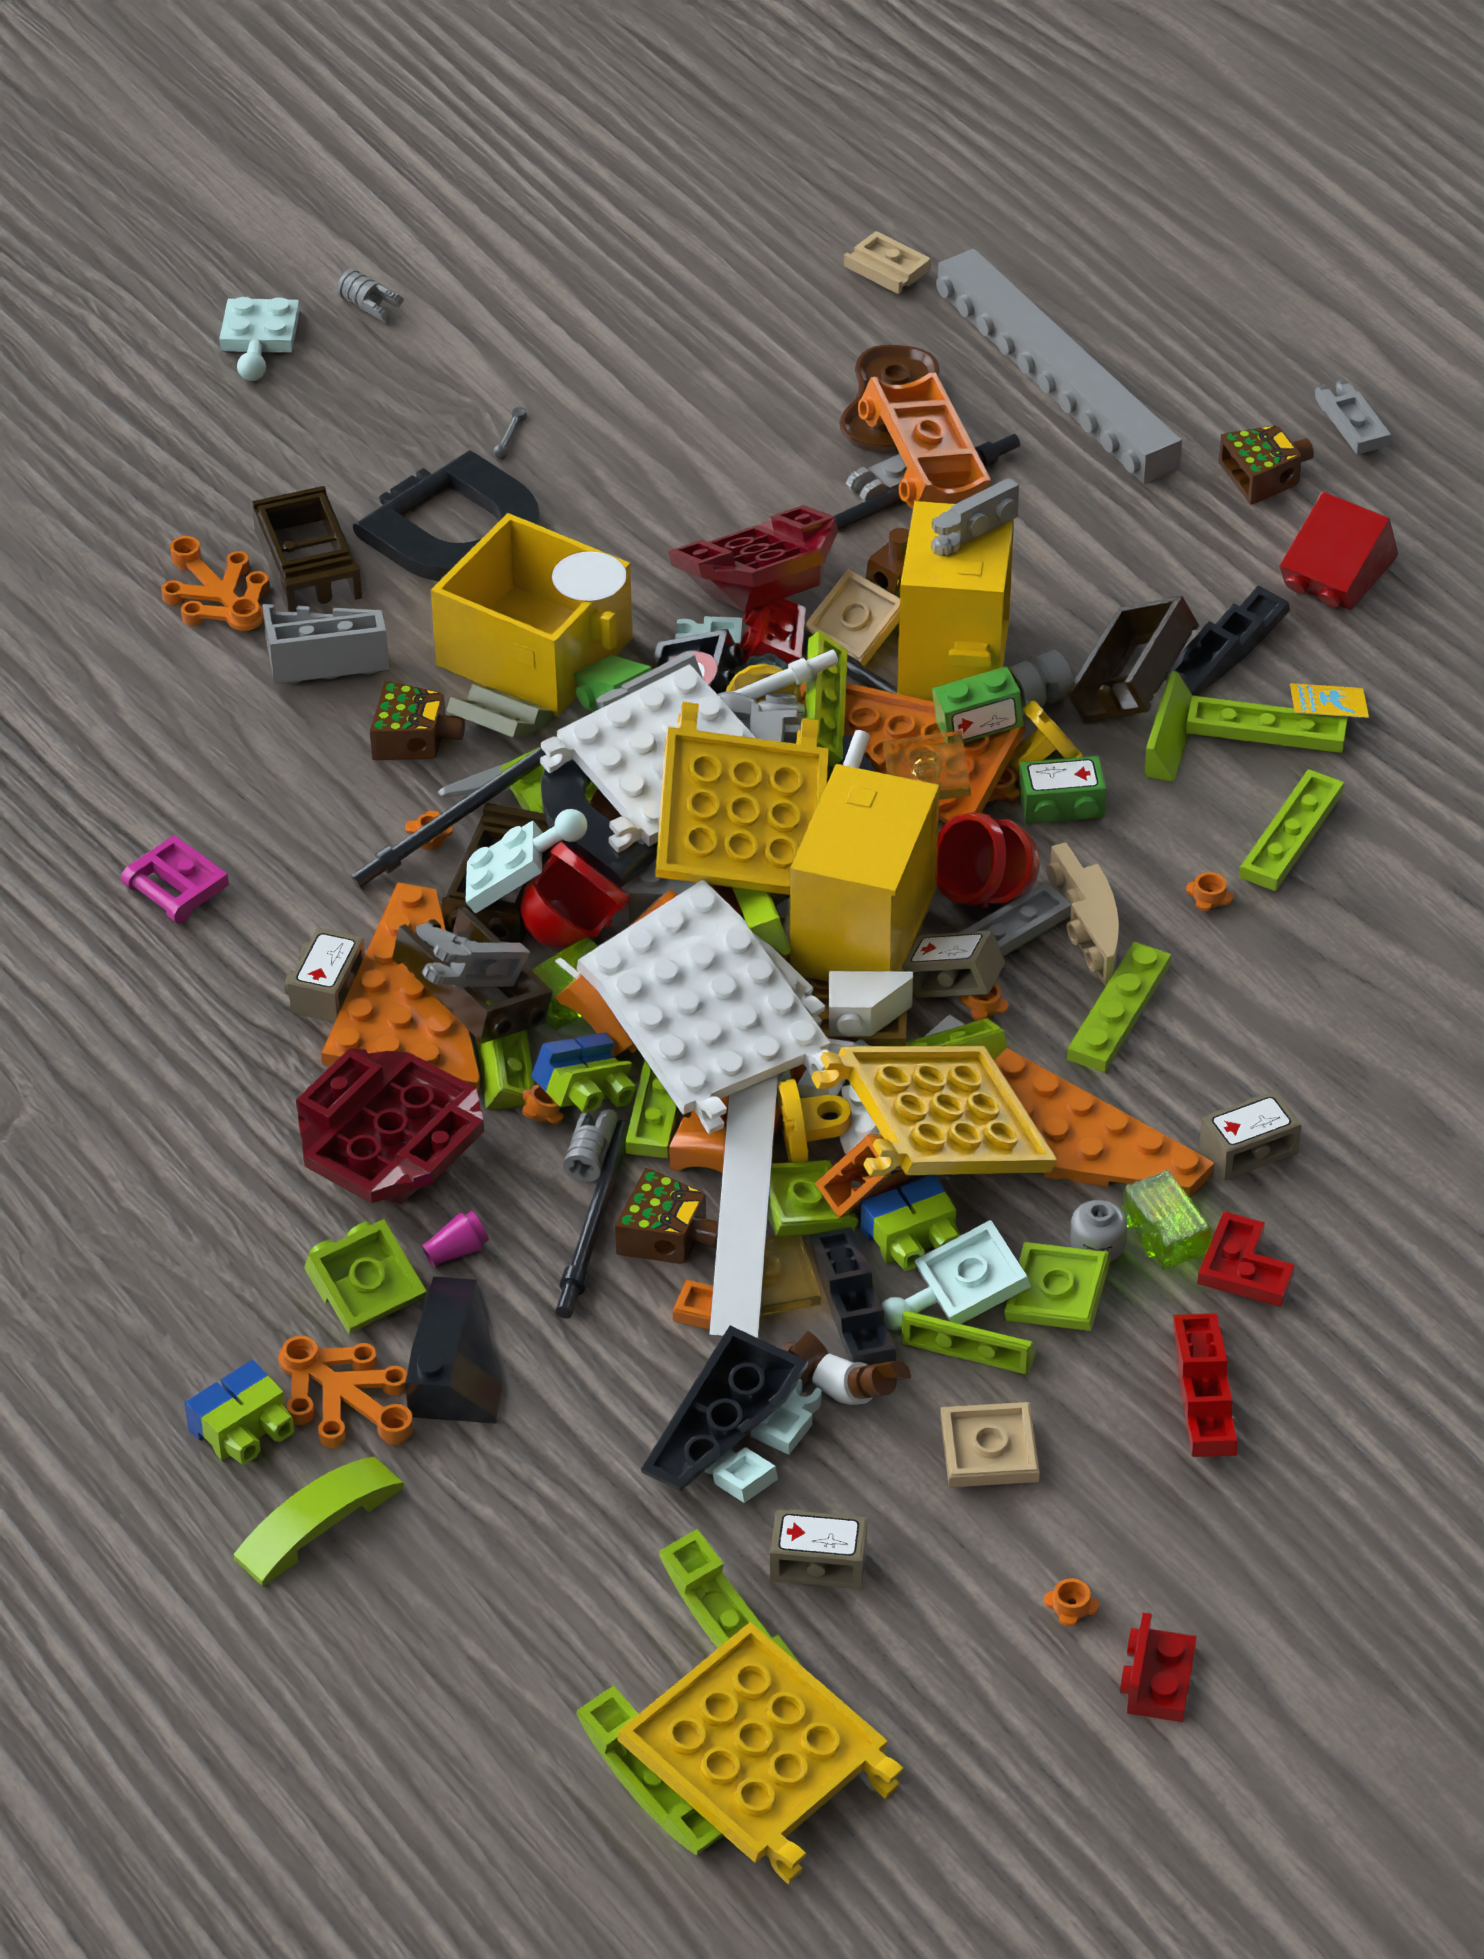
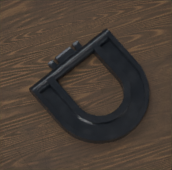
(418, 550)
(566, 790)

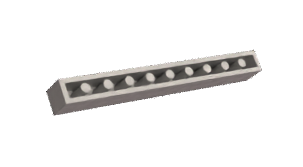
(1059, 366)

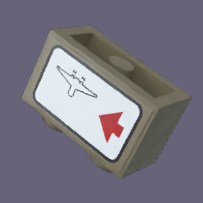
(954, 964)
(324, 974)
(1250, 1135)
(818, 1549)

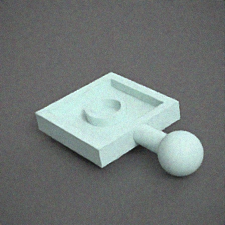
(257, 328)
(516, 858)
(963, 1278)

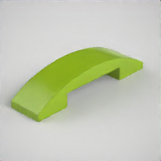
(311, 1512)
(706, 1590)
(602, 1721)

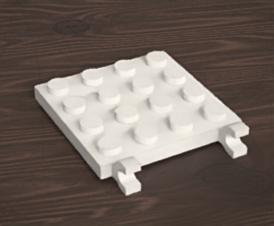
(625, 748)
(675, 924)
(714, 1020)

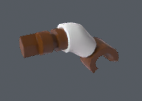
(843, 1379)

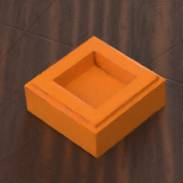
(694, 1304)

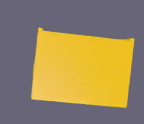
(952, 605)
(512, 627)
(863, 874)

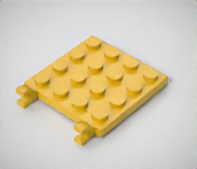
(736, 804)
(939, 1110)
(757, 1746)

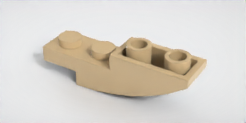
(1093, 909)

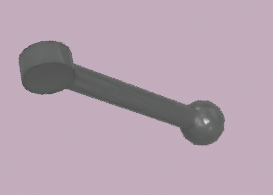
(518, 415)

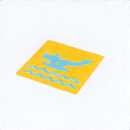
(1329, 700)

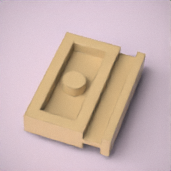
(887, 262)

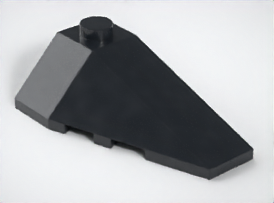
(453, 1357)
(728, 1399)

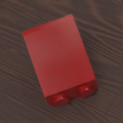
(1339, 552)

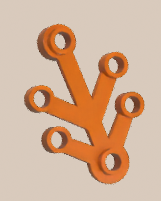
(239, 612)
(304, 1359)

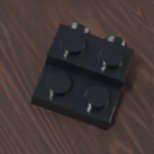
(716, 643)

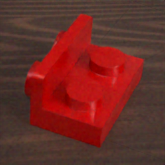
(775, 630)
(1160, 1672)

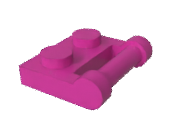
(181, 868)

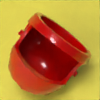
(985, 860)
(569, 900)

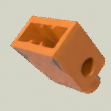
(837, 1182)

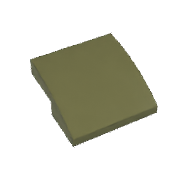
(500, 711)

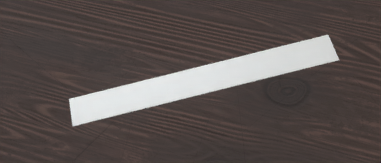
(744, 1209)

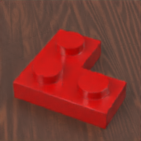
(1235, 1266)

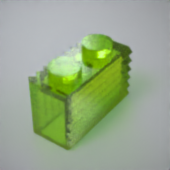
(1166, 1220)

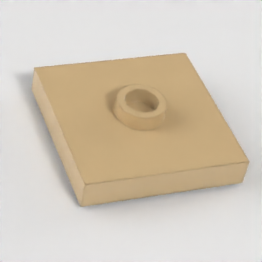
(856, 616)
(989, 1444)

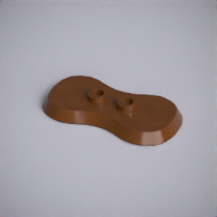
(895, 367)

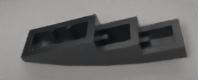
(1229, 640)
(852, 1297)

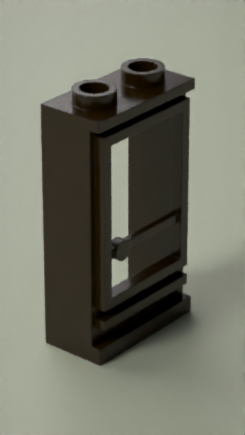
(315, 570)
(1164, 628)
(501, 916)
(526, 1001)

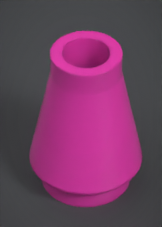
(456, 1239)

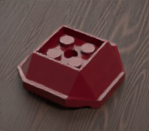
(763, 560)
(386, 1123)

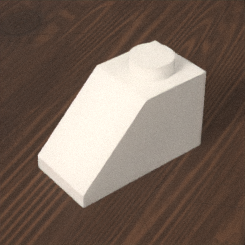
(867, 1000)

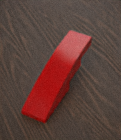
(1204, 1385)

